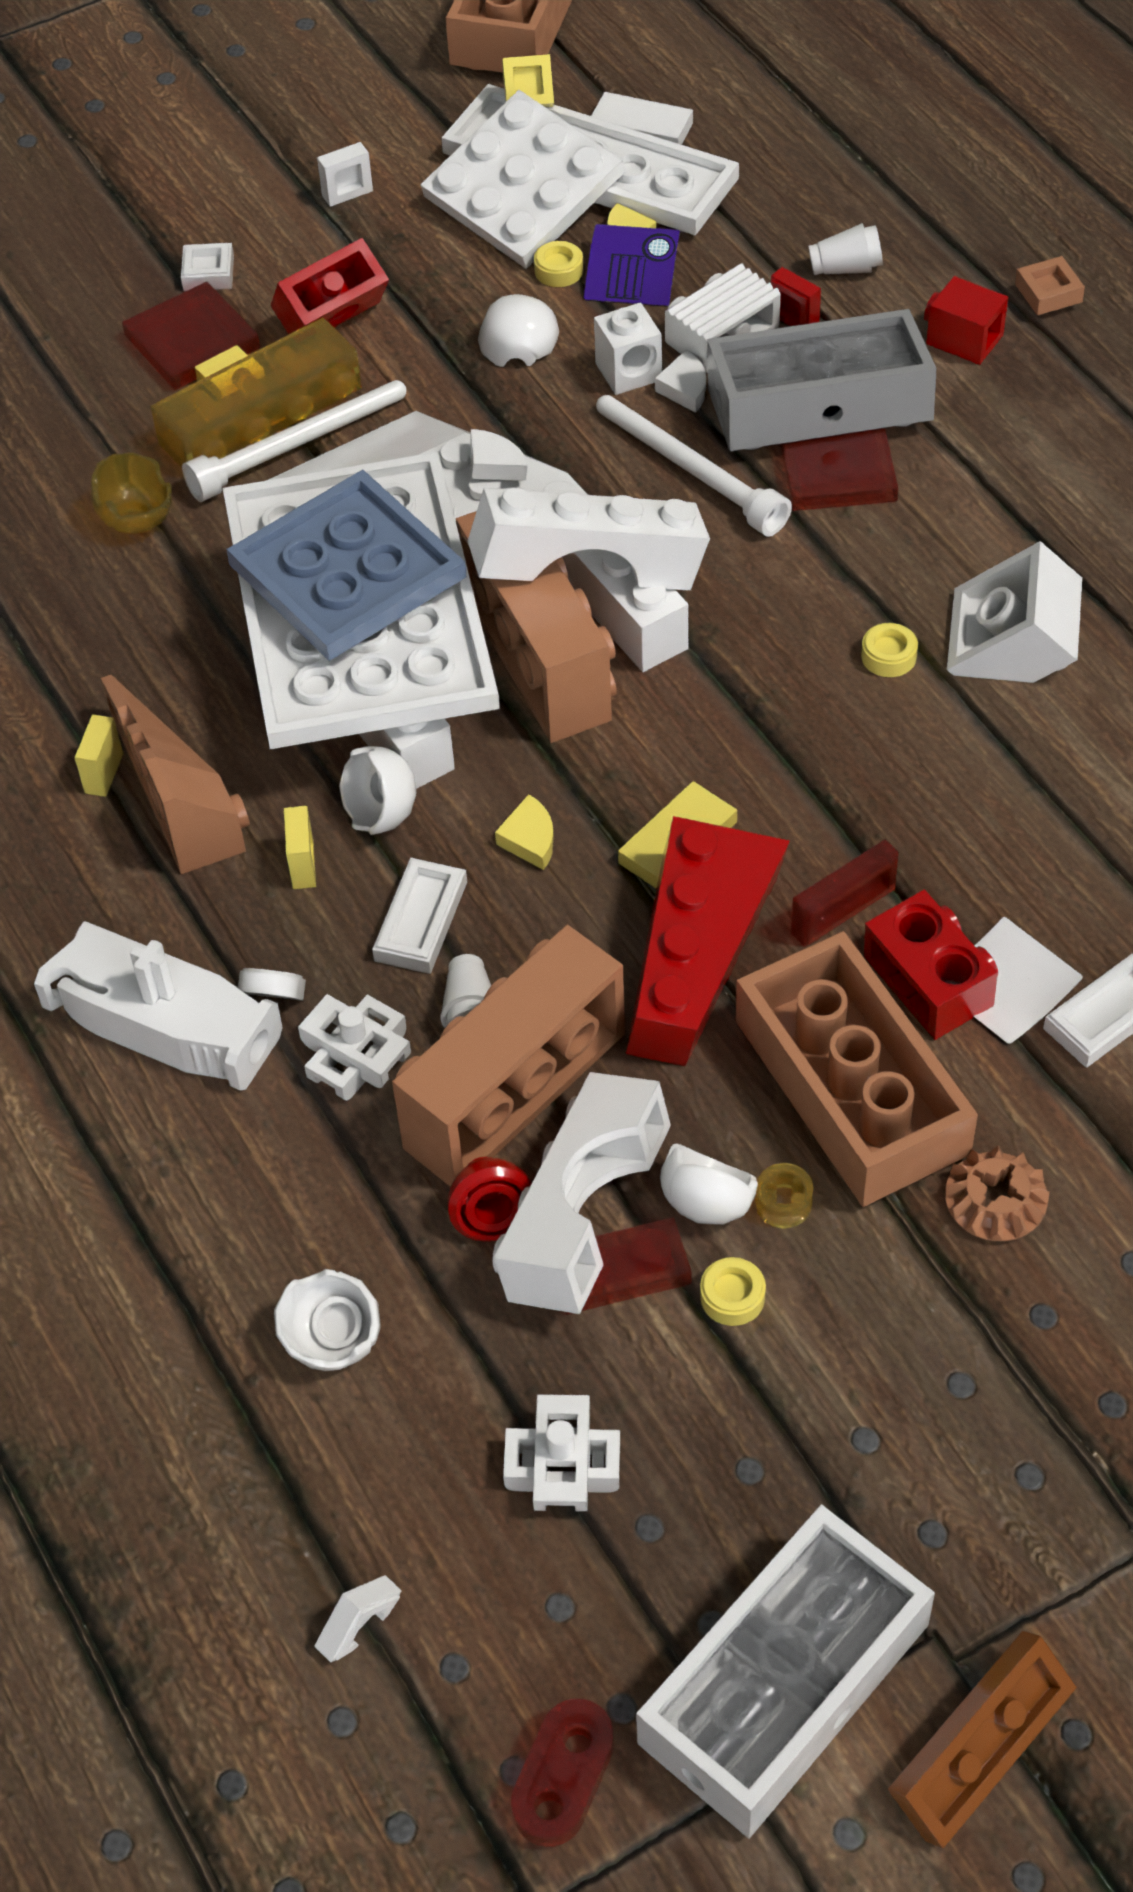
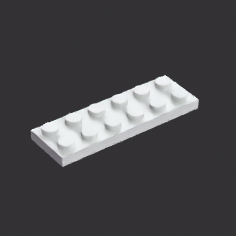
(660, 177)

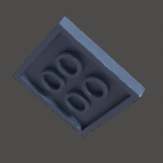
(346, 564)

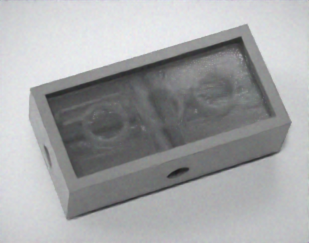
(821, 379)

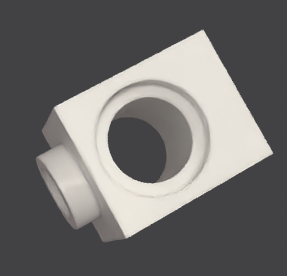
(628, 348)

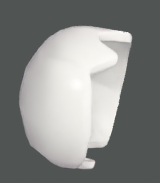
(518, 329)
(377, 789)
(705, 1187)
(327, 1320)

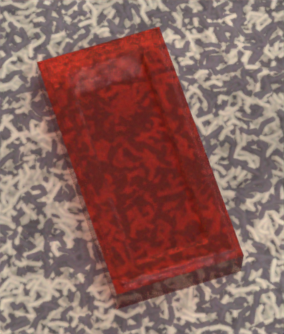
(844, 893)

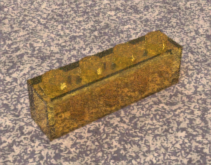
(258, 394)

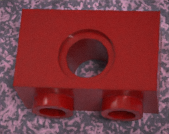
(331, 288)

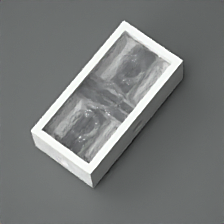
(784, 1670)

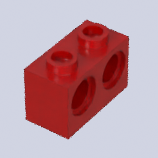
(920, 969)

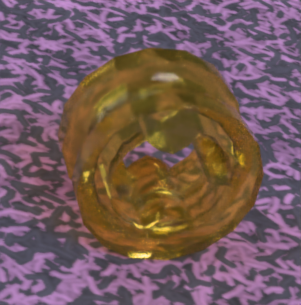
(801, 1187)

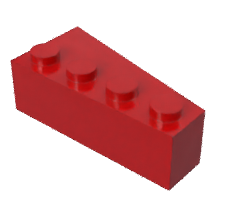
(700, 919)

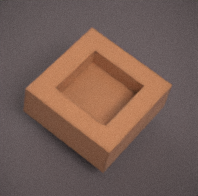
(1049, 285)

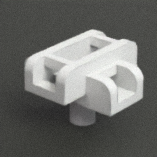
(345, 1043)
(562, 1447)

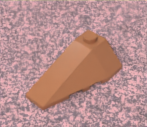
(182, 789)

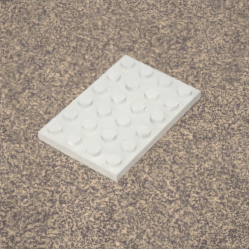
(405, 674)

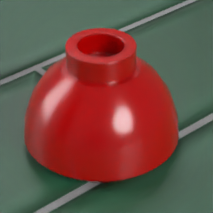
(486, 1198)

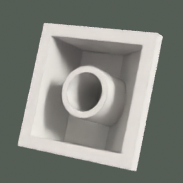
(1017, 619)

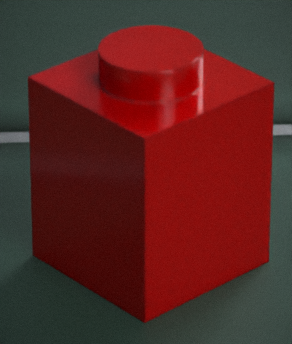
(966, 319)

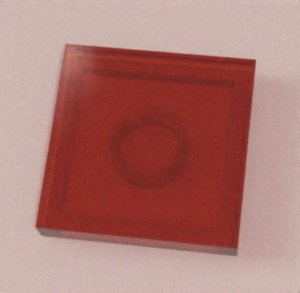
(188, 332)
(840, 470)

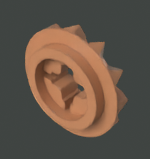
(1005, 1217)

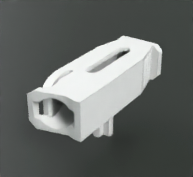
(160, 1005)

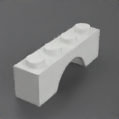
(525, 531)
(550, 1248)

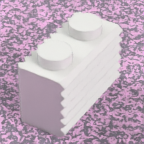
(723, 307)

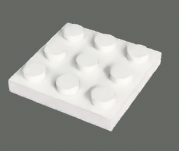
(522, 178)

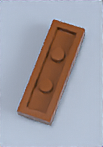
(982, 1739)

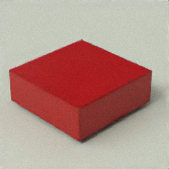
(798, 298)

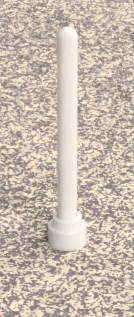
(208, 475)
(764, 509)

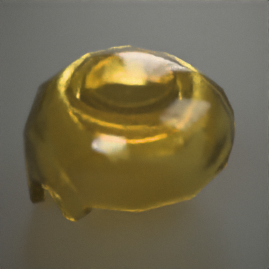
(130, 493)

